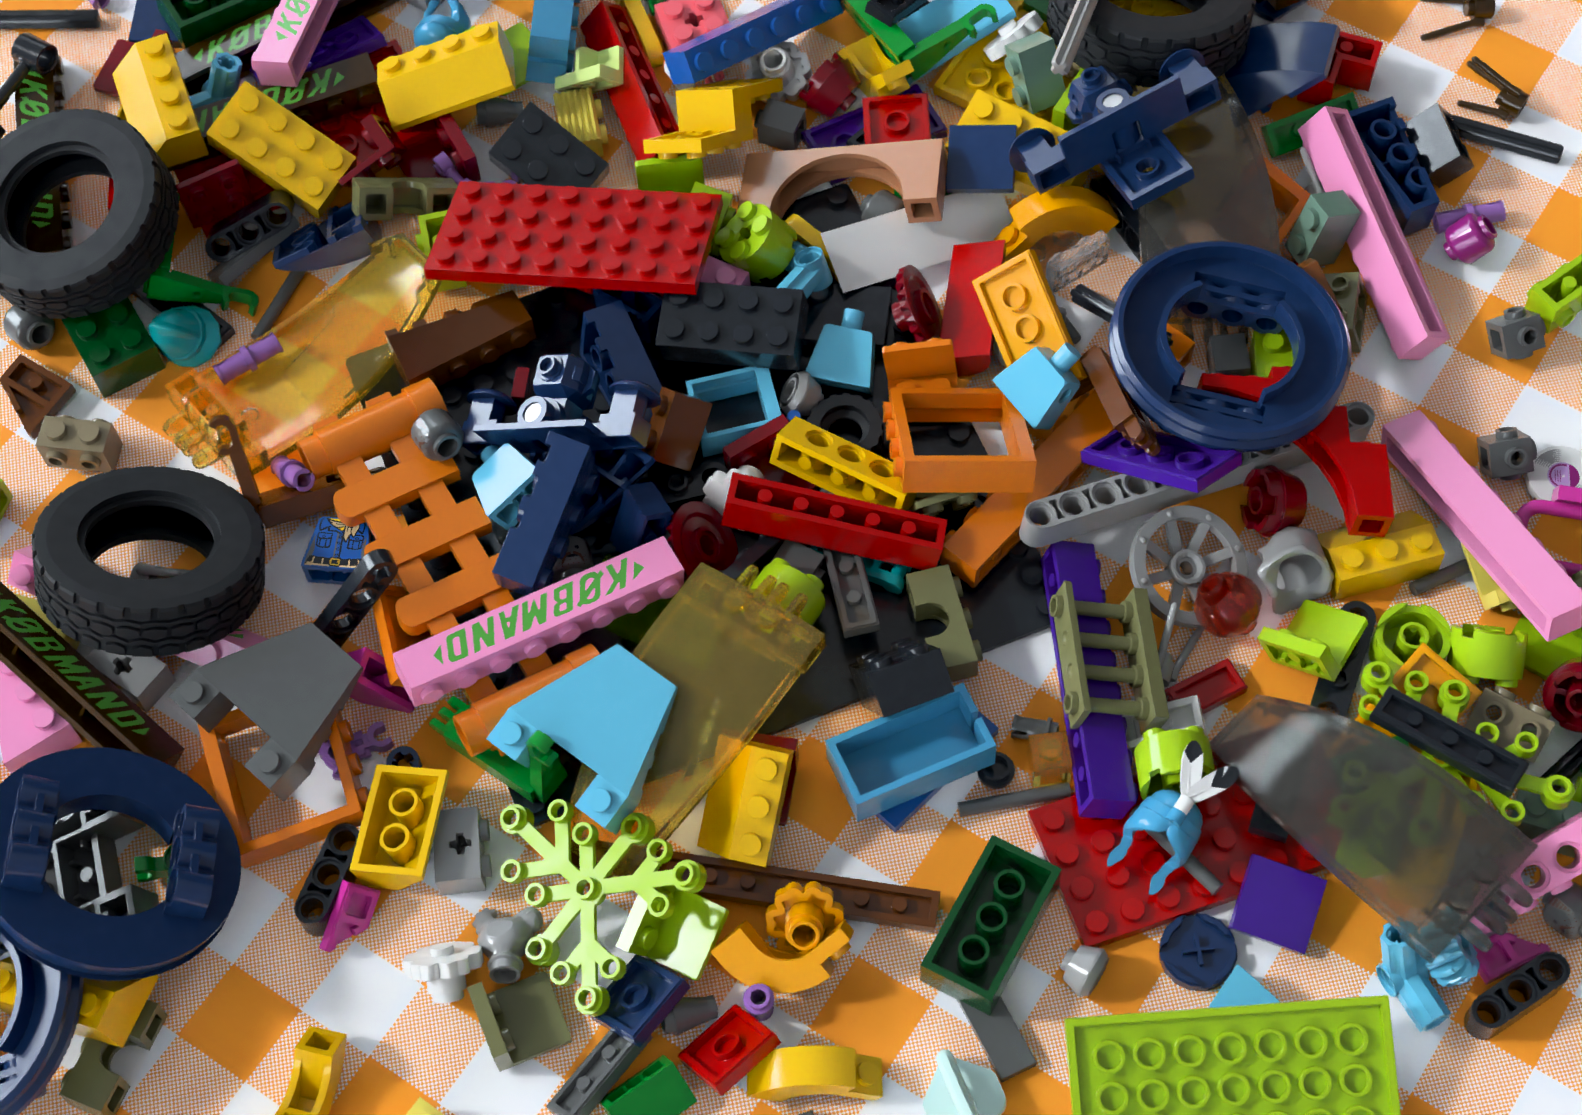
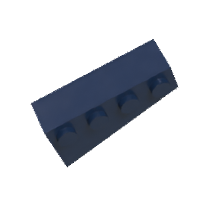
(1396, 164)
(615, 349)
(547, 516)

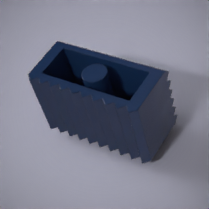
(641, 307)
(640, 517)

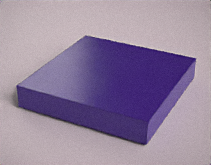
(1277, 904)

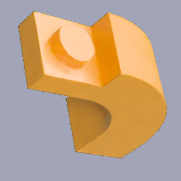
(1053, 211)
(755, 961)

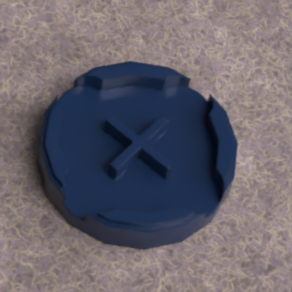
(1197, 952)

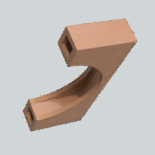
(910, 167)

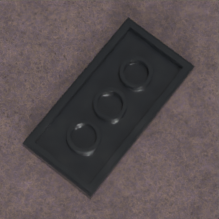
(829, 307)

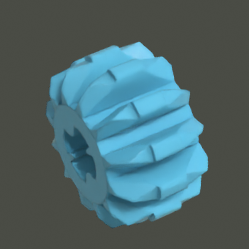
(1455, 964)

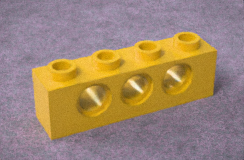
(838, 465)

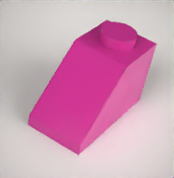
(374, 685)

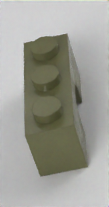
(384, 196)
(936, 596)
(91, 1083)

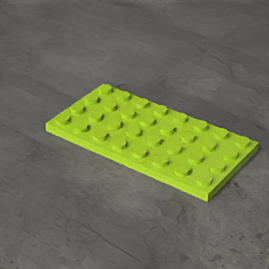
(1237, 1060)

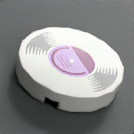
(1553, 468)

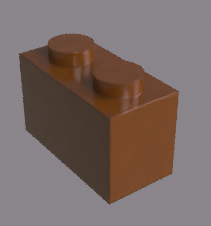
(677, 428)

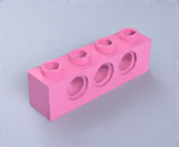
(1552, 875)

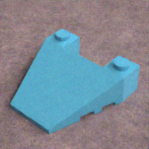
(603, 716)

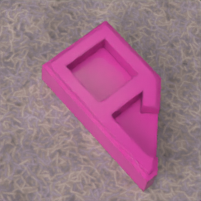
(350, 913)
(1506, 956)

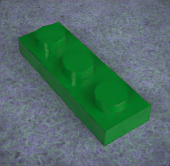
(1283, 134)

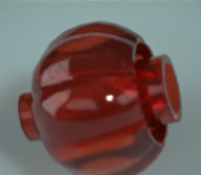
(1228, 604)

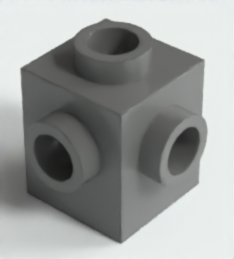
(1516, 333)
(1506, 453)

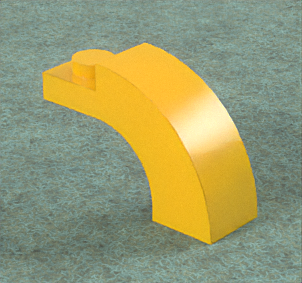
(875, 70)
(813, 1071)
(314, 1073)

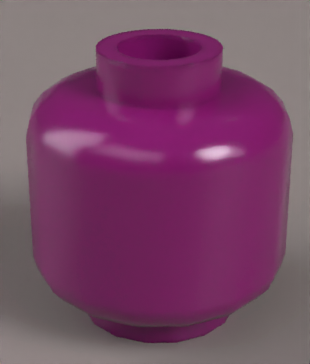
(1470, 238)

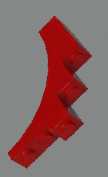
(1353, 469)

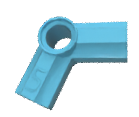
(222, 81)
(807, 270)
(1407, 978)

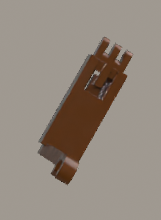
(1120, 409)
(284, 502)

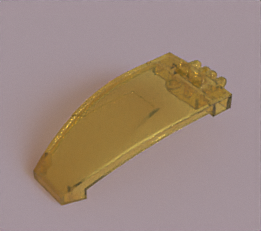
(327, 366)
(732, 665)

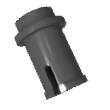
(1025, 726)

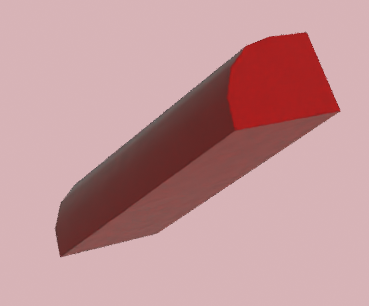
(963, 313)

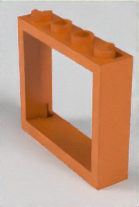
(958, 473)
(297, 835)

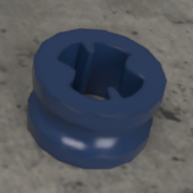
(406, 753)

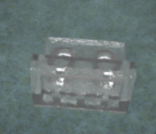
(1069, 256)

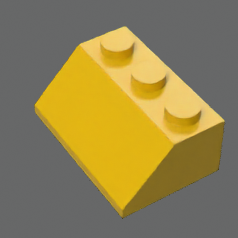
(1373, 563)
(747, 805)
(398, 826)

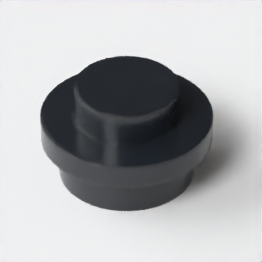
(998, 774)

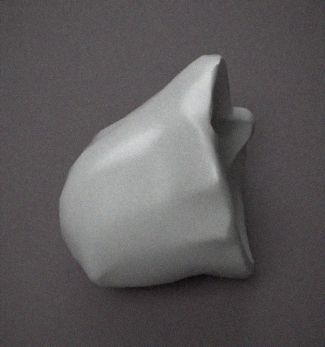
(1294, 568)

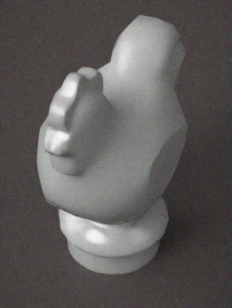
(505, 941)

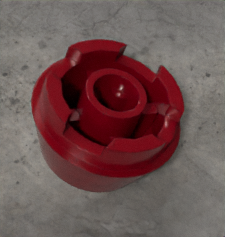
(832, 87)
(1273, 500)
(1564, 694)

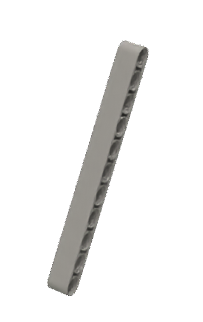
(1123, 503)

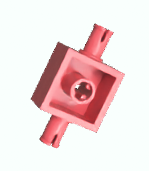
(687, 19)

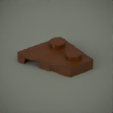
(34, 392)

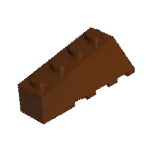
(461, 340)

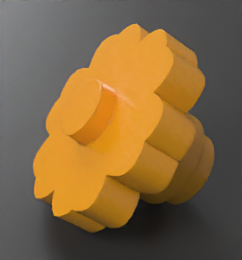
(802, 915)

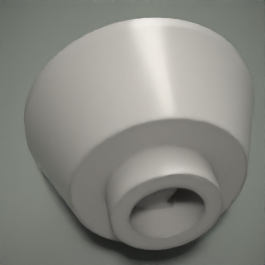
(800, 394)
(1084, 968)

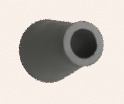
(497, 111)
(689, 1013)

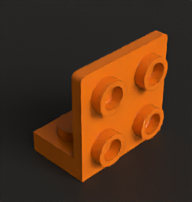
(921, 364)

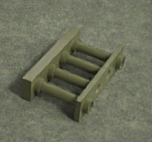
(1137, 643)

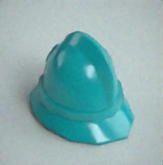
(186, 335)

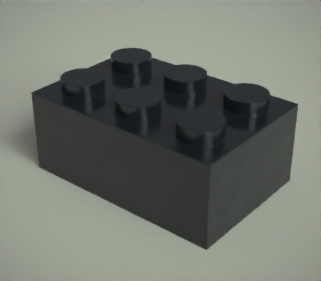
(546, 154)
(900, 677)

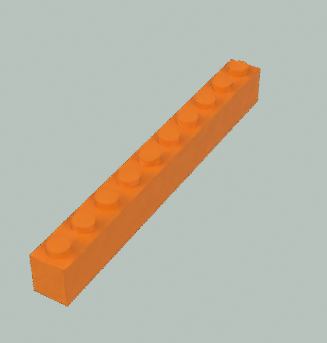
(994, 526)

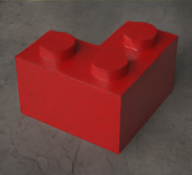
(1351, 66)

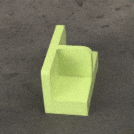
(594, 70)

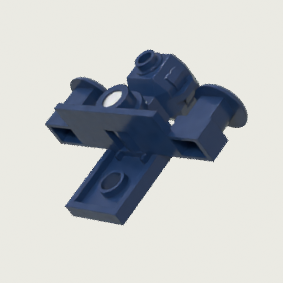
(1121, 130)
(563, 390)

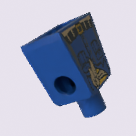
(334, 550)

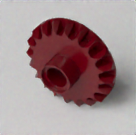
(916, 306)
(701, 538)

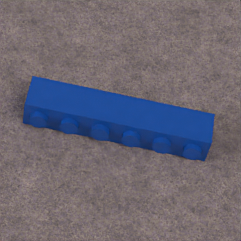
(746, 37)

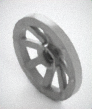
(1188, 559)

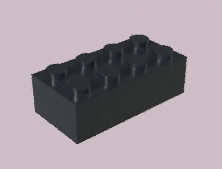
(734, 326)

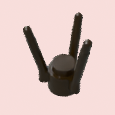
(1476, 9)
(1510, 99)

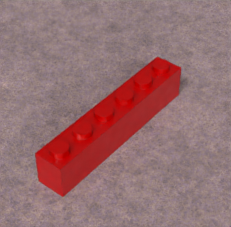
(639, 99)
(834, 522)

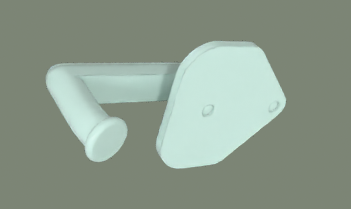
(963, 1089)

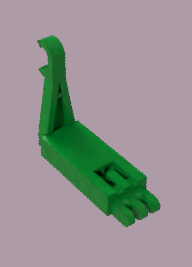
(929, 51)
(188, 288)
(534, 782)

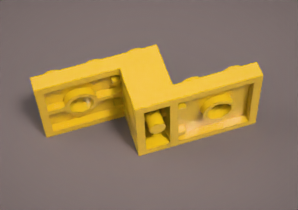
(713, 117)

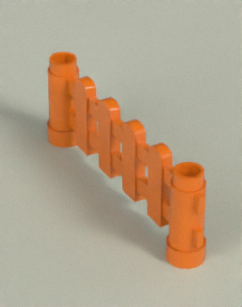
(430, 606)

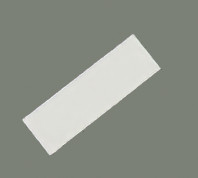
(884, 244)

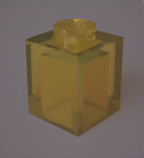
(1049, 758)

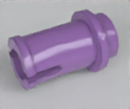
(755, 994)

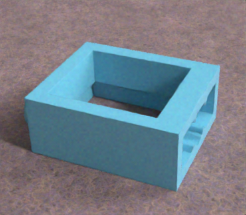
(729, 385)

